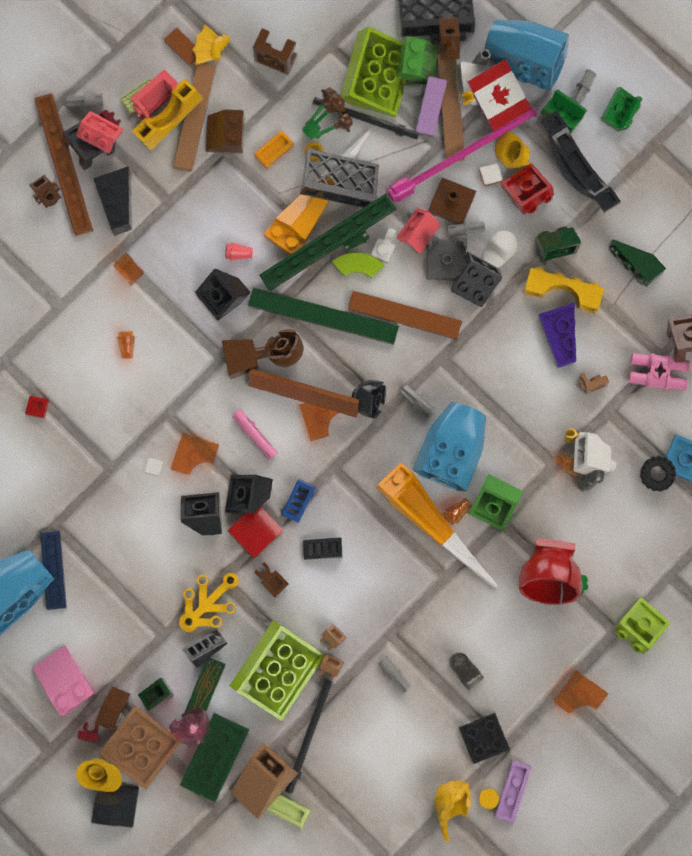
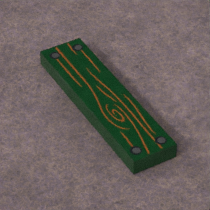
(206, 685)

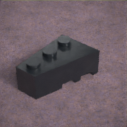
(115, 196)

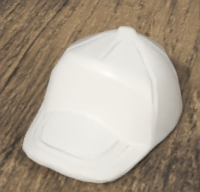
(500, 248)

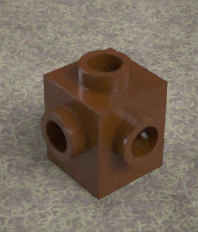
(45, 191)

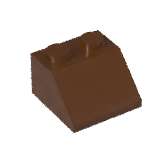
(225, 131)

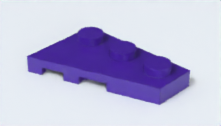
(560, 333)

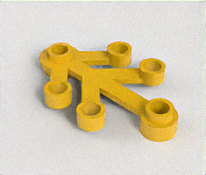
(206, 604)

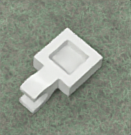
(384, 249)

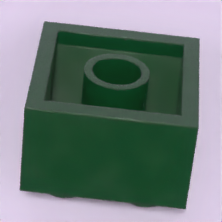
(557, 244)

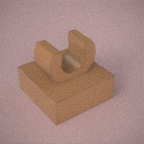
(333, 636)
(331, 665)

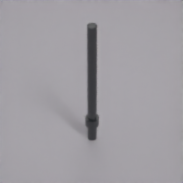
(400, 130)
(309, 734)

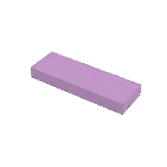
(431, 106)
(512, 791)

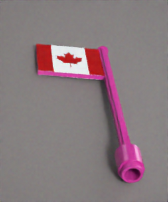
(504, 109)

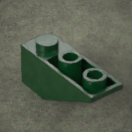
(641, 263)

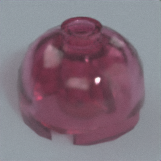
(191, 727)

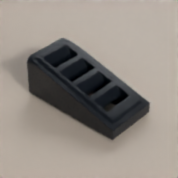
(338, 554)
(198, 645)

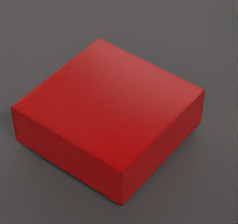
(37, 407)

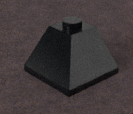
(222, 293)
(247, 493)
(202, 513)
(116, 807)

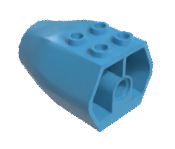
(531, 50)
(452, 447)
(21, 586)

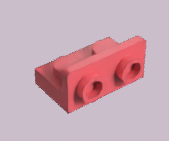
(99, 131)

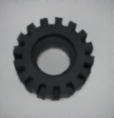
(646, 473)

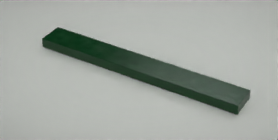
(327, 242)
(323, 316)

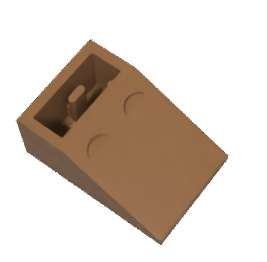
(262, 780)

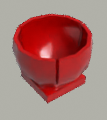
(548, 571)

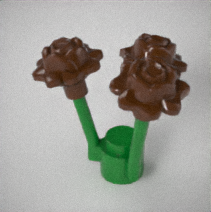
(335, 102)

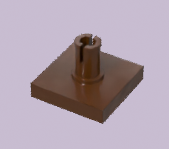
(452, 201)

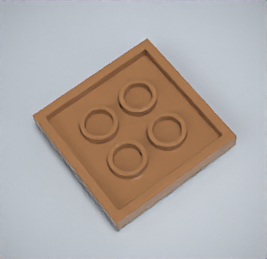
(140, 747)

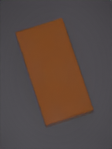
(181, 46)

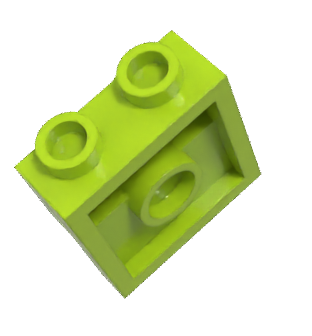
(641, 626)

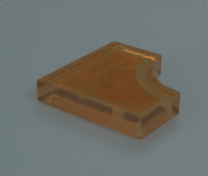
(317, 420)
(193, 452)
(580, 692)

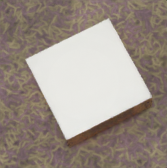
(491, 174)

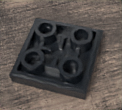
(484, 738)

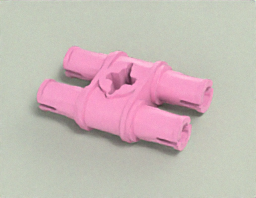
(651, 379)

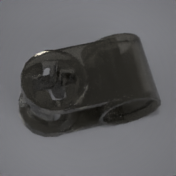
(468, 673)

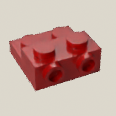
(528, 189)

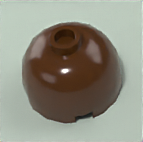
(285, 348)

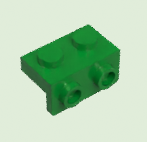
(568, 109)
(621, 109)

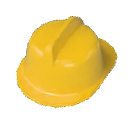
(512, 151)
(98, 775)

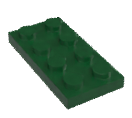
(214, 757)

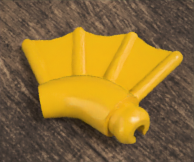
(209, 46)

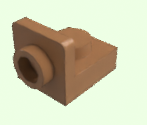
(596, 383)

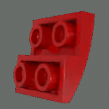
(255, 531)

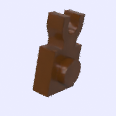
(273, 581)

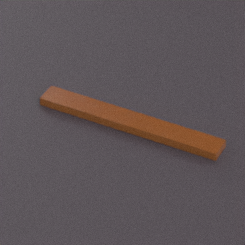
(63, 165)

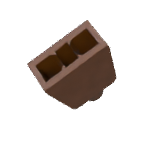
(449, 43)
(241, 356)

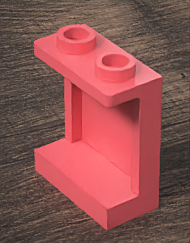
(153, 95)

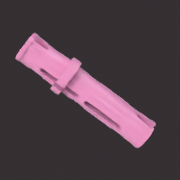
(250, 429)

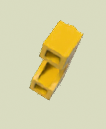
(182, 102)
(586, 295)

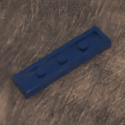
(53, 562)

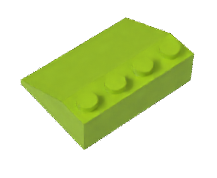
(373, 72)
(277, 670)

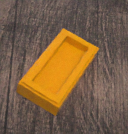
(274, 149)

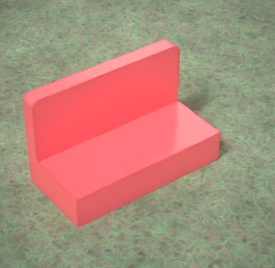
(418, 230)

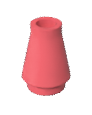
(238, 252)

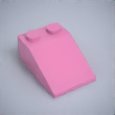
(64, 681)

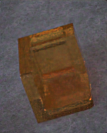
(128, 268)

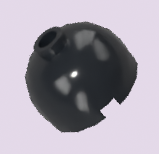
(370, 395)

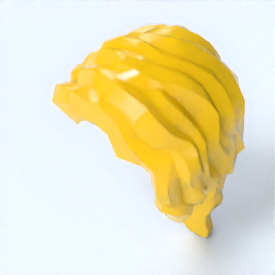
(451, 800)

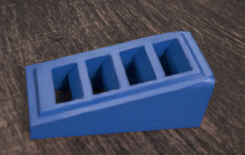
(300, 483)

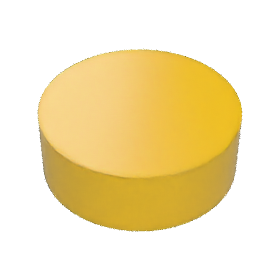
(314, 146)
(488, 798)

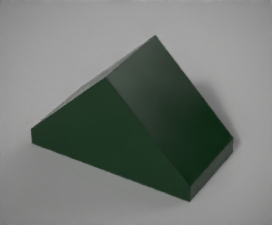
(155, 694)

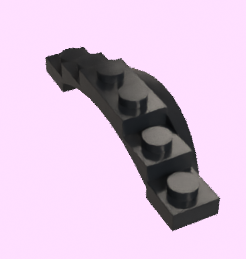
(575, 166)

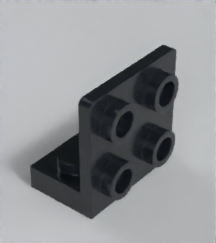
(477, 280)

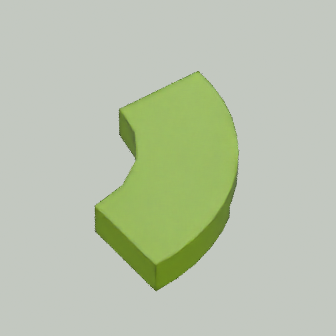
(358, 263)

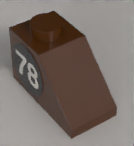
(112, 709)

